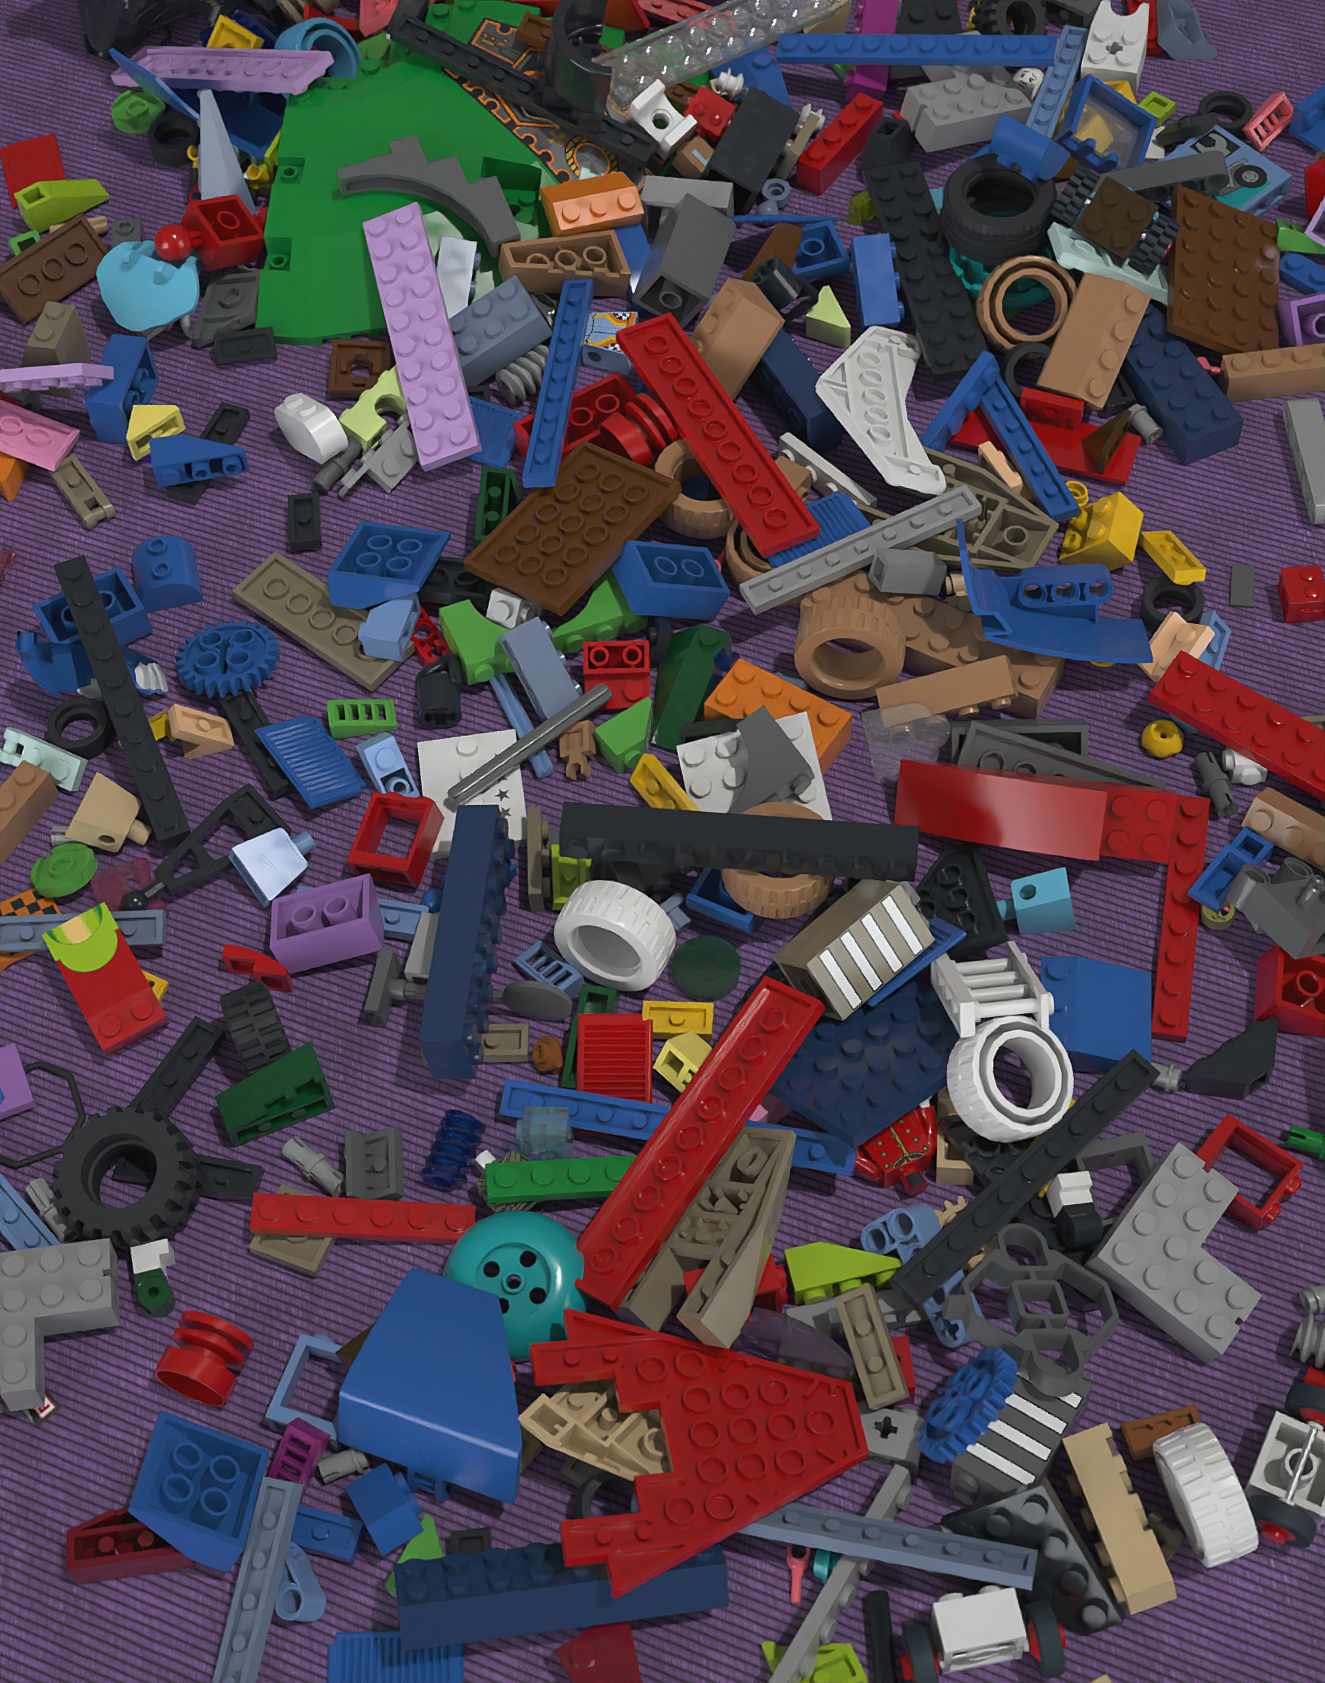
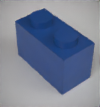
(386, 1507)

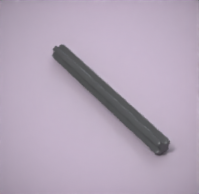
(529, 744)

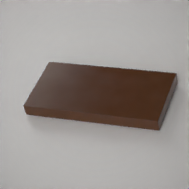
(51, 268)

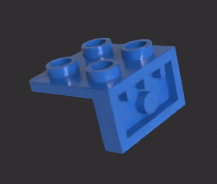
(1309, 120)

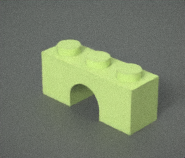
(363, 420)

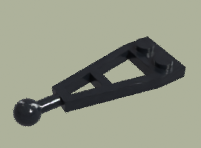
(247, 810)

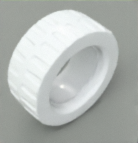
(600, 955)
(975, 1090)
(1205, 1494)

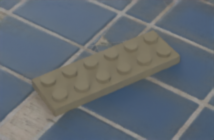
(304, 611)

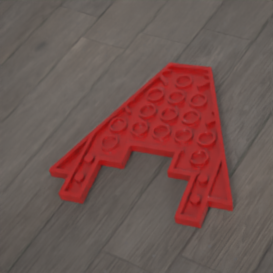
(734, 1434)

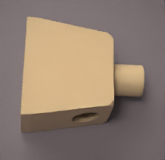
(107, 817)

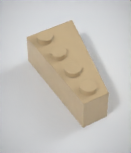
(1118, 1520)

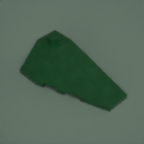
(686, 682)

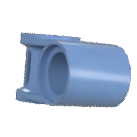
(296, 1583)

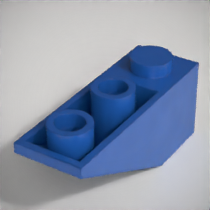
(189, 459)

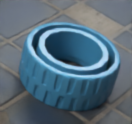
(324, 36)

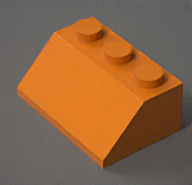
(591, 204)

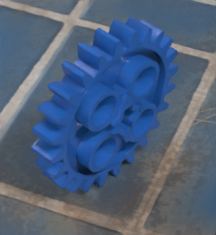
(249, 658)
(967, 1405)

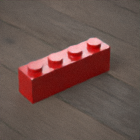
(838, 144)

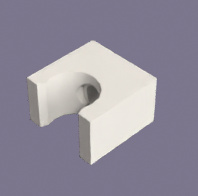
(654, 105)

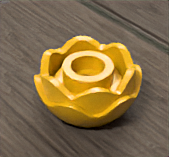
(1162, 747)

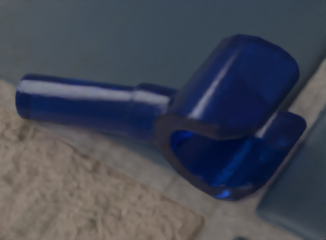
(725, 662)

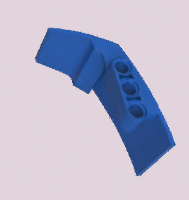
(1050, 617)

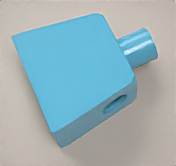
(1040, 903)

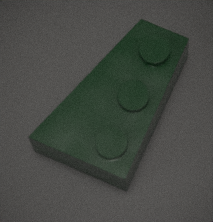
(496, 500)
(276, 1097)

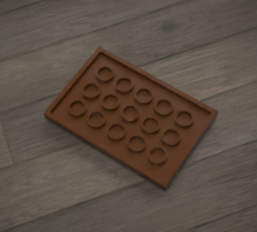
(1222, 276)
(574, 530)

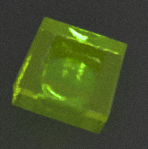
(860, 208)

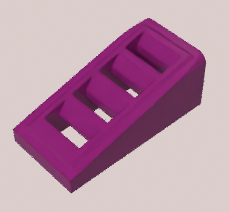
(309, 1435)

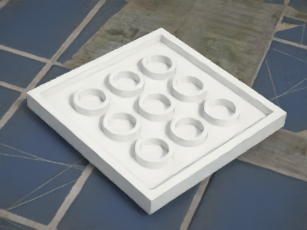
(718, 768)

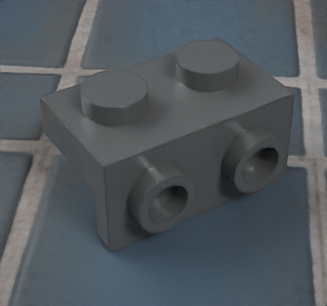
(374, 1164)

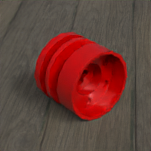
(643, 432)
(204, 1358)

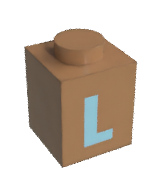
(692, 157)

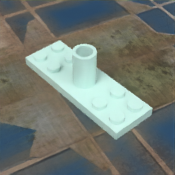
(1080, 253)

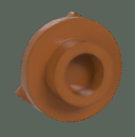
(548, 1055)

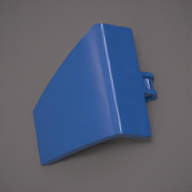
(245, 120)
(437, 1390)

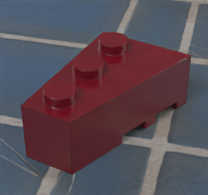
(118, 1547)
(601, 1655)

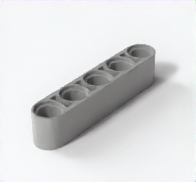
(1306, 438)

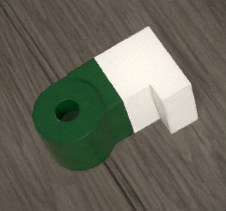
(151, 1277)

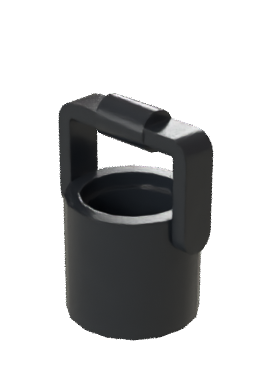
(783, 286)
(440, 693)

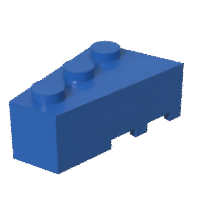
(875, 281)

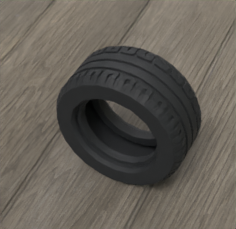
(991, 238)

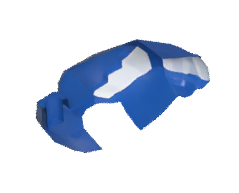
(68, 668)

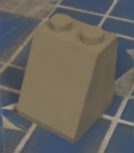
(57, 341)

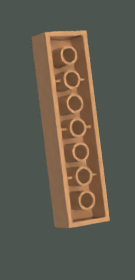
(947, 638)

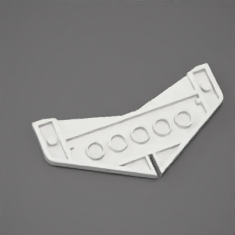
(868, 398)

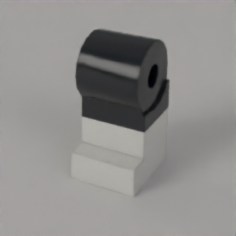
(1075, 1209)

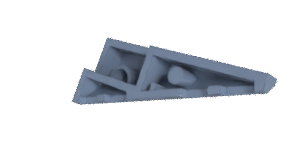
(1181, 31)
(217, 163)

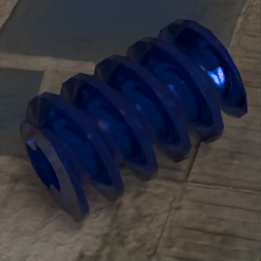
(452, 1149)

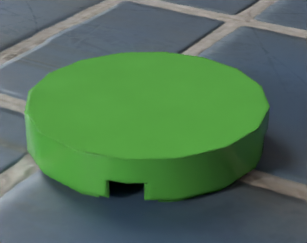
(136, 111)
(64, 870)

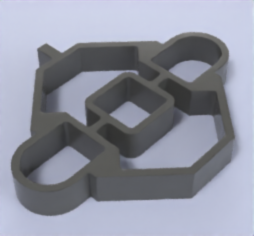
(1035, 1330)

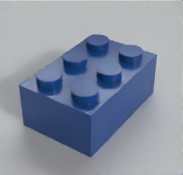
(133, 384)
(670, 580)
(120, 602)

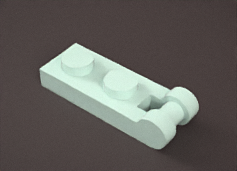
(63, 766)

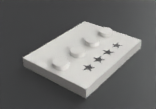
(453, 759)

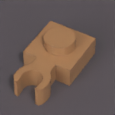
(576, 746)

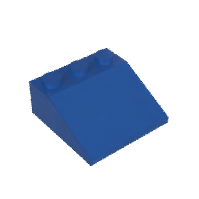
(383, 564)
(1098, 1010)
(199, 1489)

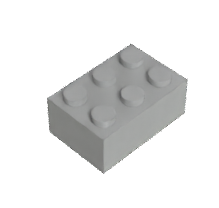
(663, 194)

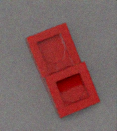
(253, 963)

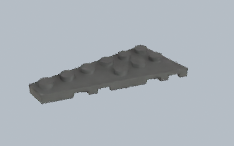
(1005, 750)

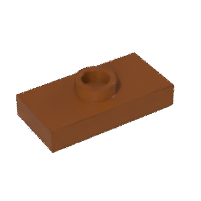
(1143, 1432)

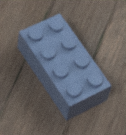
(497, 330)

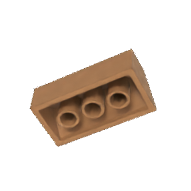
(736, 333)
(1093, 340)

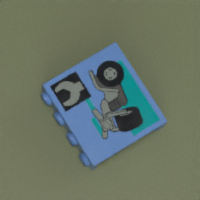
(1254, 180)

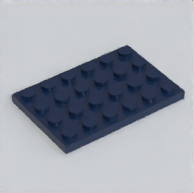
(872, 1065)

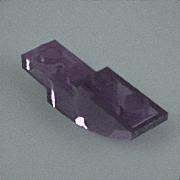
(795, 1344)

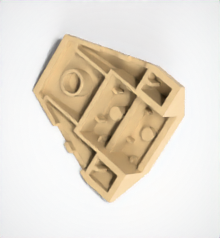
(588, 1426)

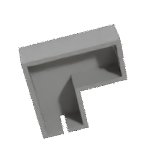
(962, 104)
(1158, 1262)
(50, 1294)

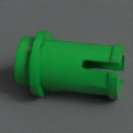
(1306, 1140)

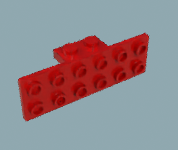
(1060, 431)

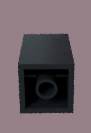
(751, 147)

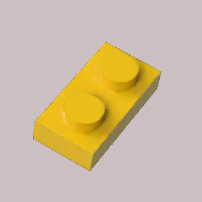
(677, 1018)

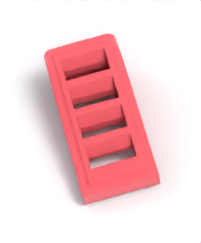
(1284, 110)

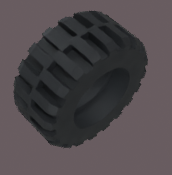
(97, 1148)

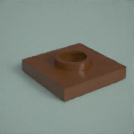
(354, 353)

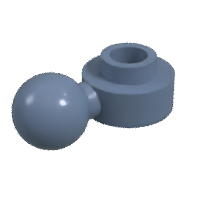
(774, 196)

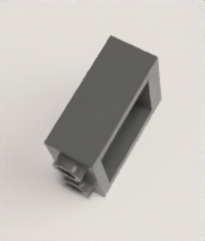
(1113, 1153)

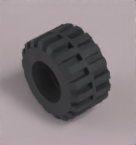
(1026, 16)
(255, 1026)

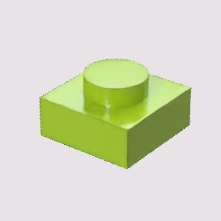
(1158, 106)

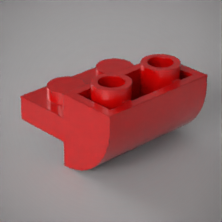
(622, 667)

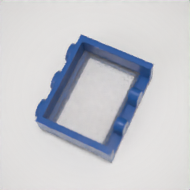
(1104, 128)

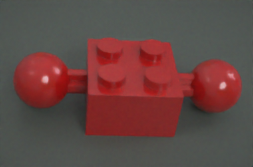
(217, 230)

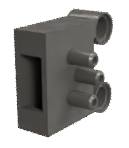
(1285, 908)

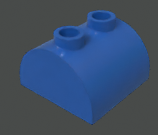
(1027, 149)
(821, 253)
(166, 573)
(712, 899)

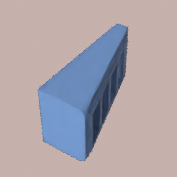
(573, 979)

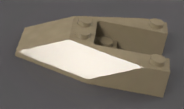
(1003, 538)
(732, 1226)

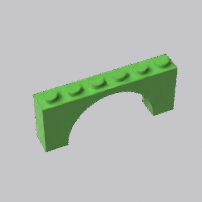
(482, 655)

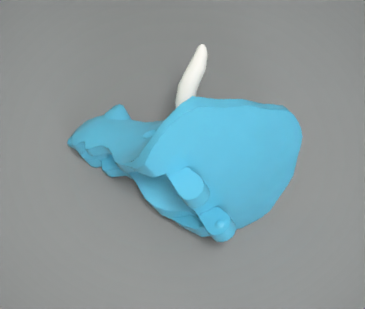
(148, 290)

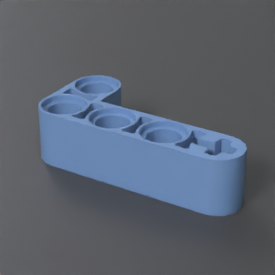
(898, 1234)

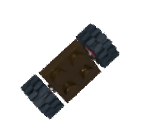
(1115, 218)

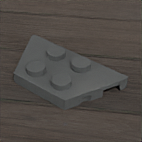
(227, 303)

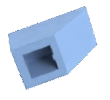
(386, 765)

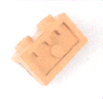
(1001, 468)
(1172, 637)

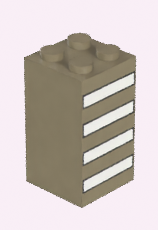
(855, 946)

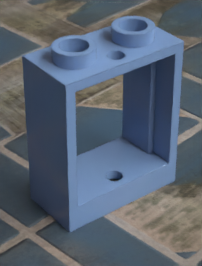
(278, 1414)

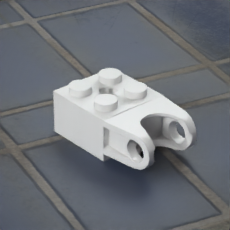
(1116, 45)

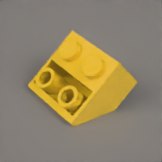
(1103, 533)

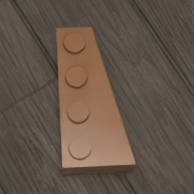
(549, 261)

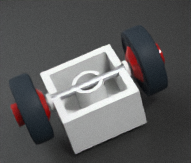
(1289, 1471)
(981, 1633)

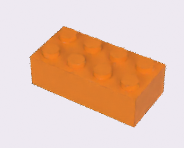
(750, 687)

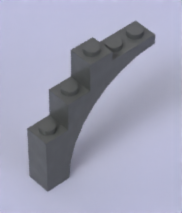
(442, 181)

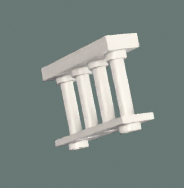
(990, 989)

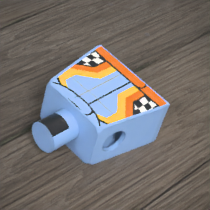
(600, 340)

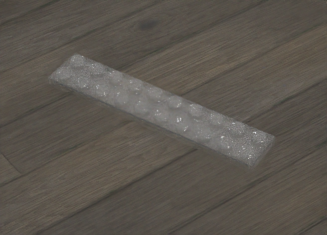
(707, 42)

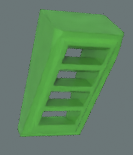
(1292, 239)
(353, 707)

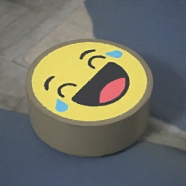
(1218, 920)

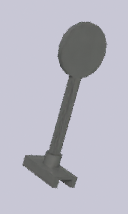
(526, 998)

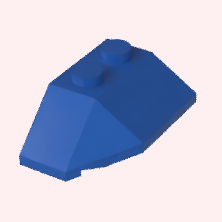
(759, 71)

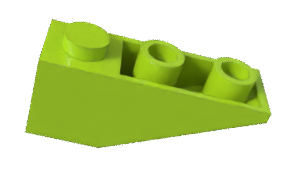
(56, 201)
(831, 1270)

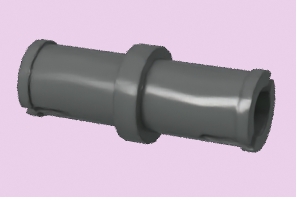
(336, 466)
(1216, 784)

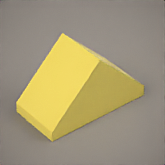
(150, 423)

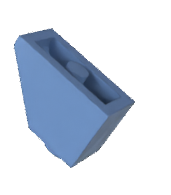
(390, 628)

